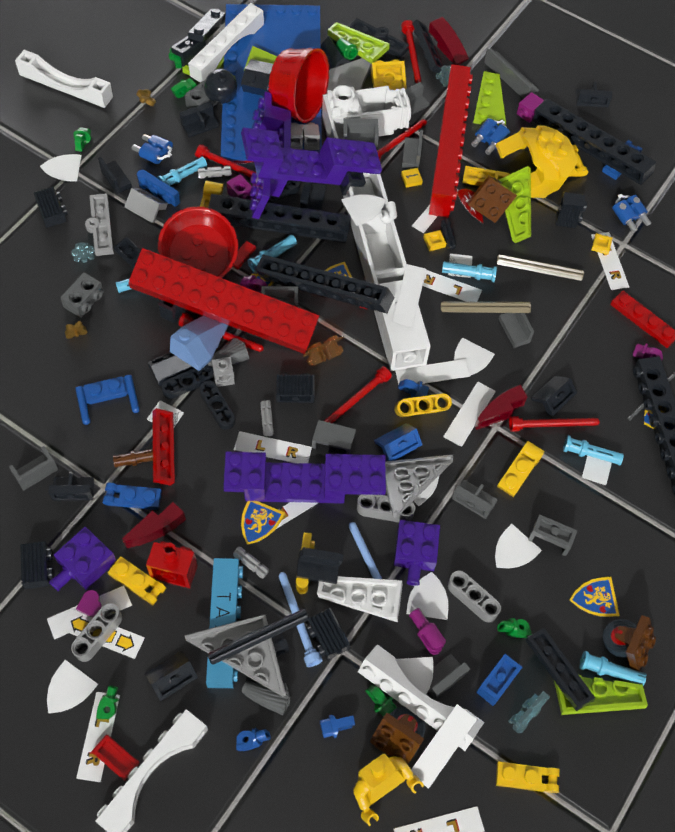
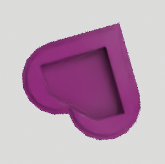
(89, 603)

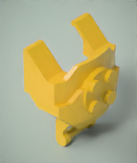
(551, 155)

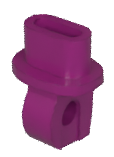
(253, 283)
(644, 352)

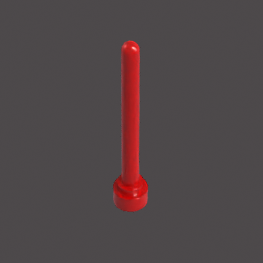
(407, 29)
(401, 137)
(203, 151)
(187, 318)
(382, 375)
(517, 423)

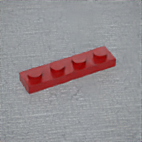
(644, 319)
(163, 447)

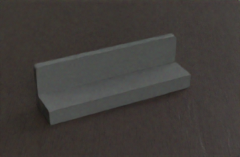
(509, 74)

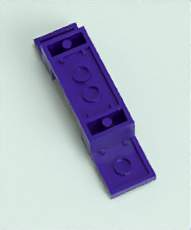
(272, 119)
(324, 167)
(304, 481)

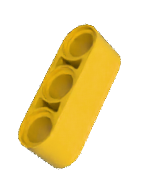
(432, 405)

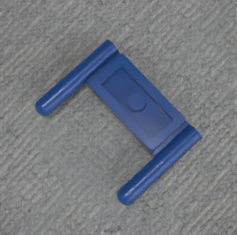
(105, 391)

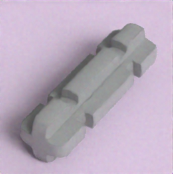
(214, 172)
(266, 414)
(251, 562)

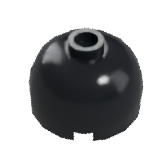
(220, 86)

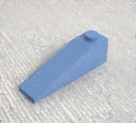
(197, 341)

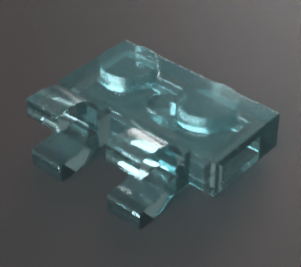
(534, 707)

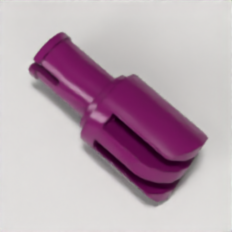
(428, 632)

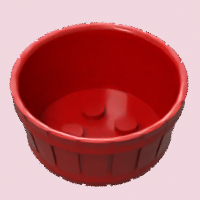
(299, 82)
(200, 240)

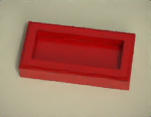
(115, 757)

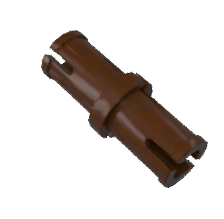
(133, 458)

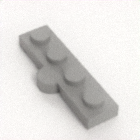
(100, 224)

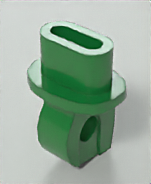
(177, 59)
(183, 87)
(82, 136)
(512, 629)
(110, 701)
(382, 703)

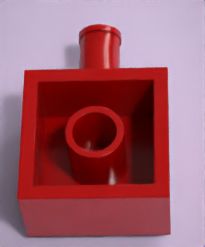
(172, 564)

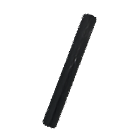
(258, 636)

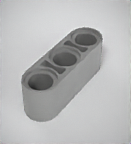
(377, 512)
(477, 606)
(98, 622)

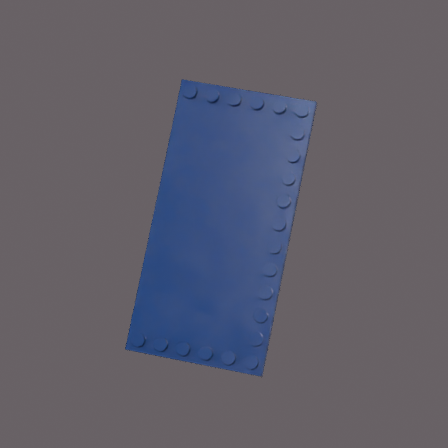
(282, 29)

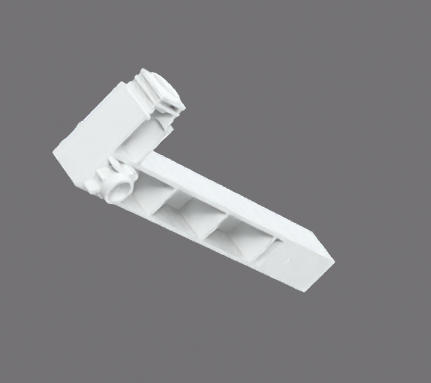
(379, 242)

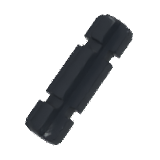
(448, 234)

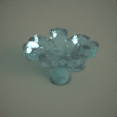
(444, 75)
(83, 252)

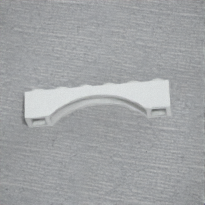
(244, 24)
(91, 90)
(384, 672)
(182, 736)

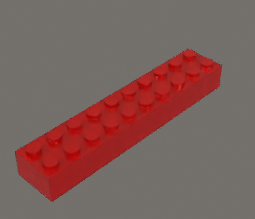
(451, 139)
(223, 301)

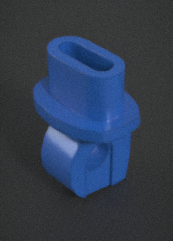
(413, 388)
(332, 725)
(255, 739)

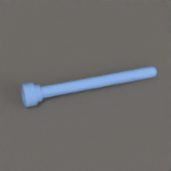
(364, 551)
(311, 657)

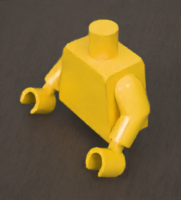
(379, 779)

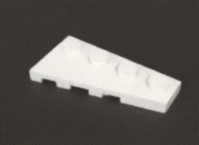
(365, 594)

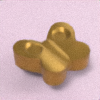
(144, 96)
(75, 330)

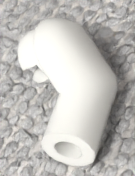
(391, 213)

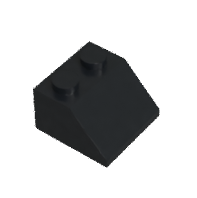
(256, 77)

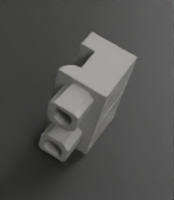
(308, 133)

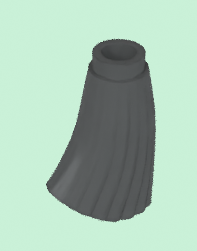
(235, 349)
(267, 697)

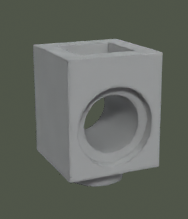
(223, 372)

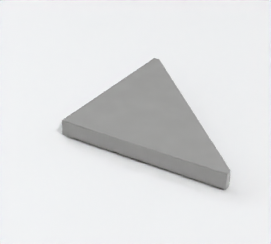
(350, 74)
(410, 478)
(255, 662)

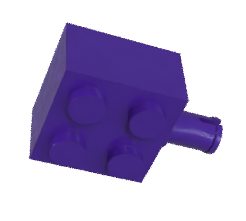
(416, 548)
(82, 559)

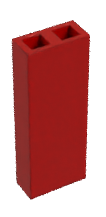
(243, 254)

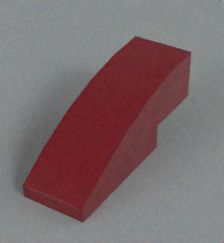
(448, 41)
(502, 407)
(155, 526)

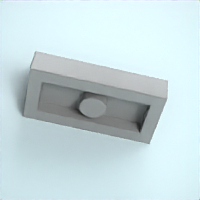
(144, 204)

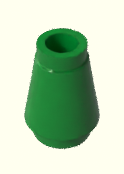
(347, 48)

